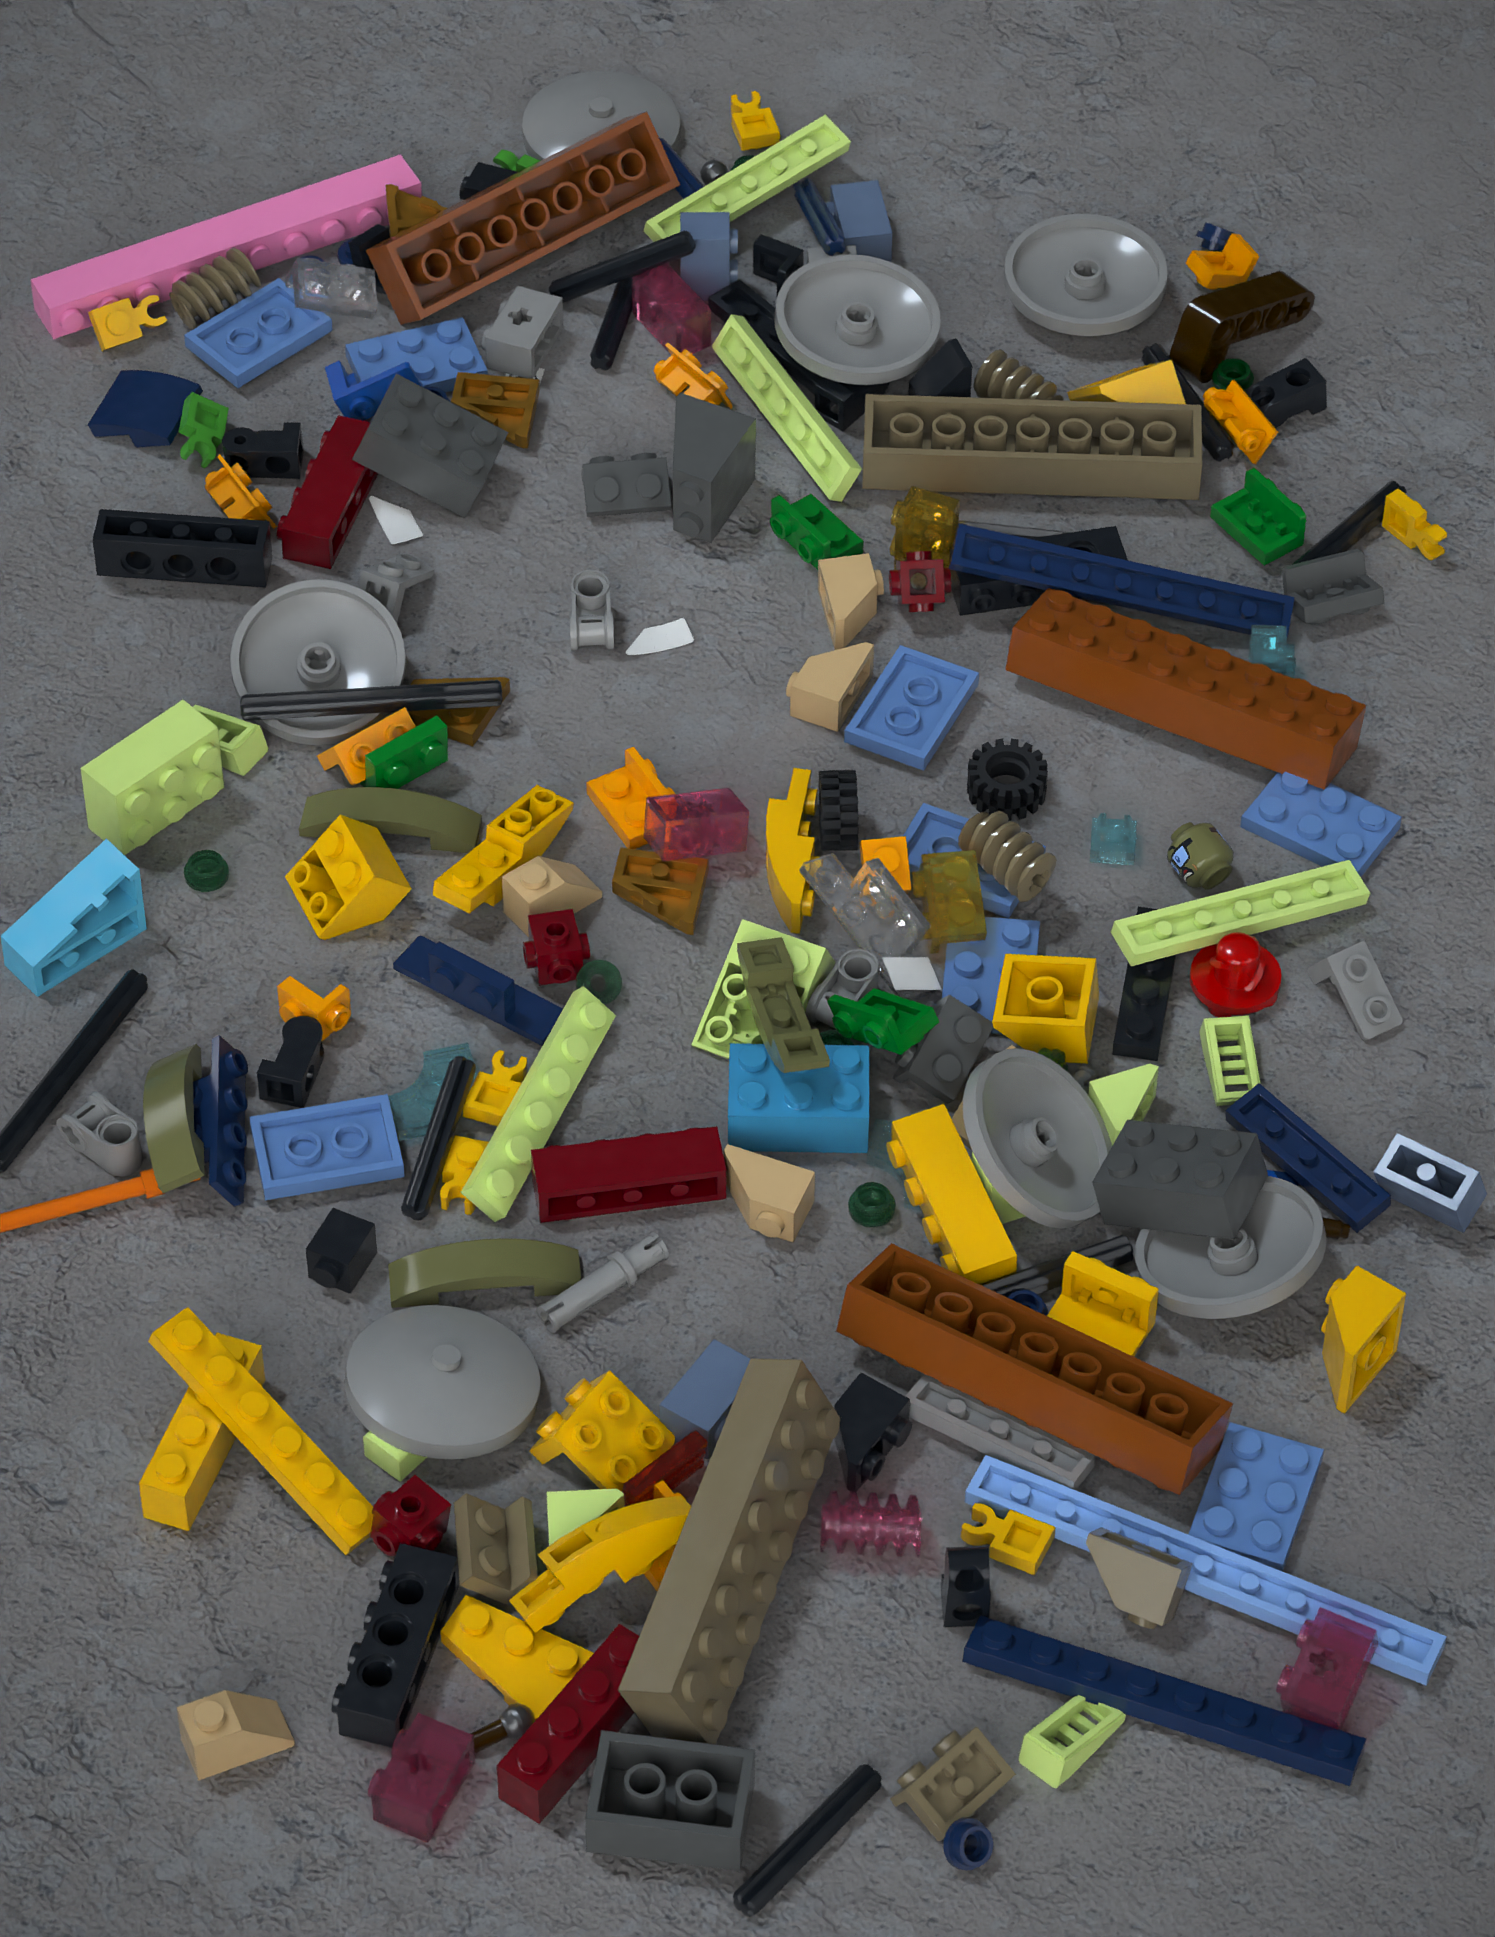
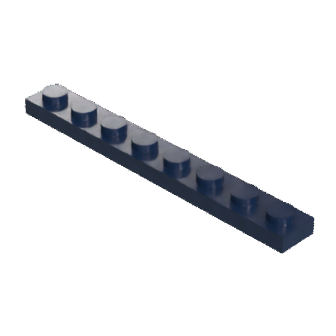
(1117, 581)
(1165, 1700)

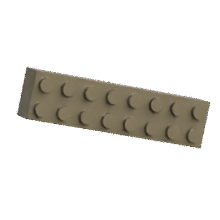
(1032, 447)
(731, 1553)

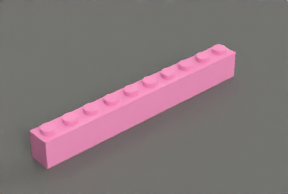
(262, 231)

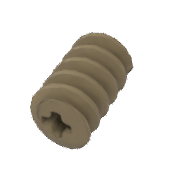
(213, 286)
(1007, 380)
(1008, 854)

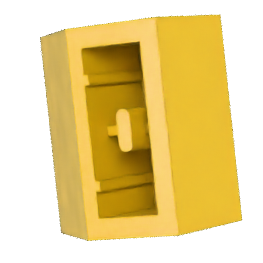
(347, 879)

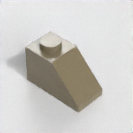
(1139, 1577)

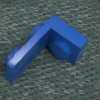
(363, 398)

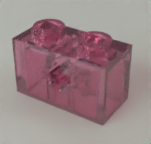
(671, 310)
(696, 824)
(1331, 1697)
(421, 1777)

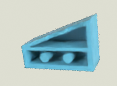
(77, 920)

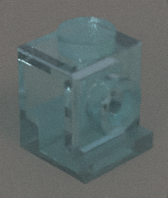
(1270, 648)

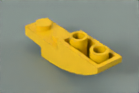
(510, 841)
(789, 847)
(580, 1560)

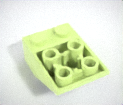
(728, 1012)

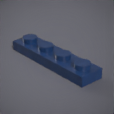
(1309, 1158)

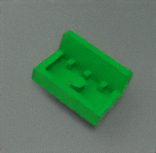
(1261, 518)
(407, 756)
(882, 1020)

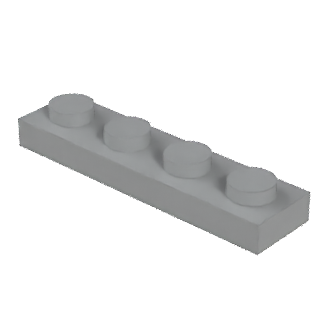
(997, 1433)

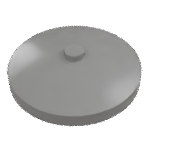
(590, 102)
(1085, 274)
(857, 319)
(312, 640)
(1036, 1136)
(1233, 1278)
(442, 1382)

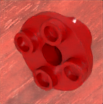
(1235, 976)

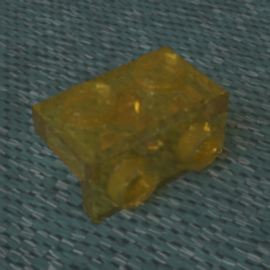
(924, 524)
(950, 898)

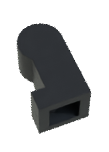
(1290, 392)
(849, 400)
(266, 451)
(296, 1065)
(965, 1582)

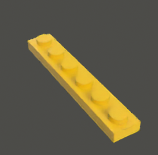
(265, 1429)

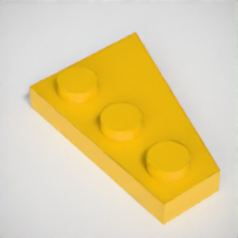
(510, 1655)

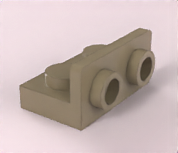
(495, 1546)
(954, 1782)

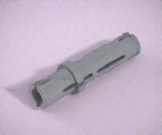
(618, 1272)

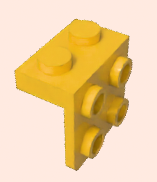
(1105, 1303)
(604, 1432)

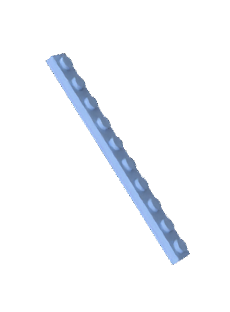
(1215, 1571)

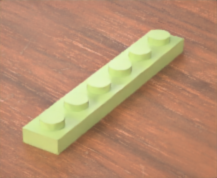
(758, 177)
(786, 408)
(1242, 910)
(538, 1104)

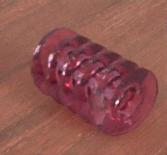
(871, 1523)

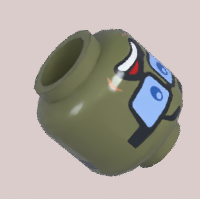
(1200, 855)

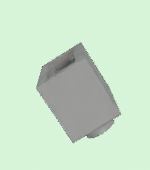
(523, 332)

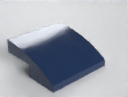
(144, 407)

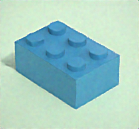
(799, 1109)

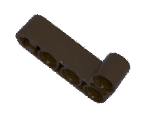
(1235, 315)

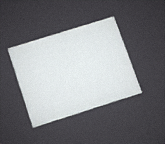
(911, 973)

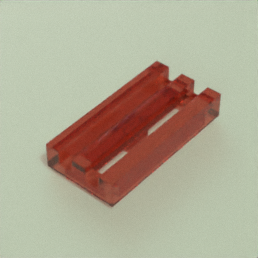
(671, 1467)

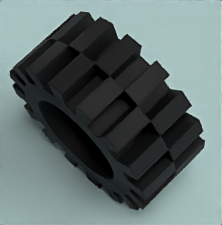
(1010, 761)
(838, 810)

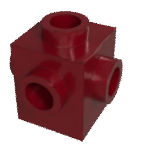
(937, 581)
(556, 956)
(410, 1517)

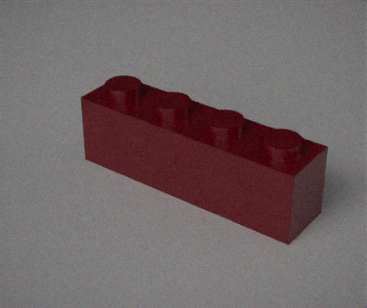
(328, 499)
(628, 1174)
(568, 1731)

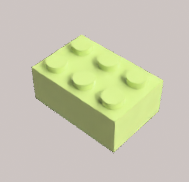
(153, 777)

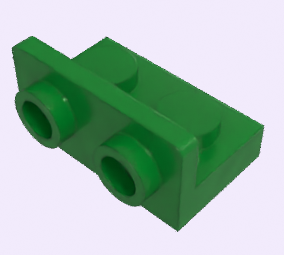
(813, 530)

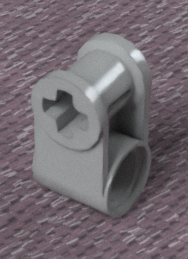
(591, 611)
(851, 978)
(103, 1135)

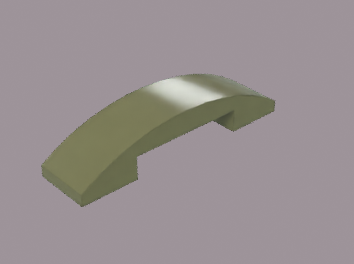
(395, 812)
(777, 1007)
(169, 1119)
(482, 1265)

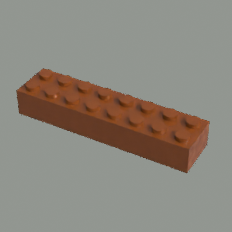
(522, 218)
(1185, 687)
(1034, 1368)

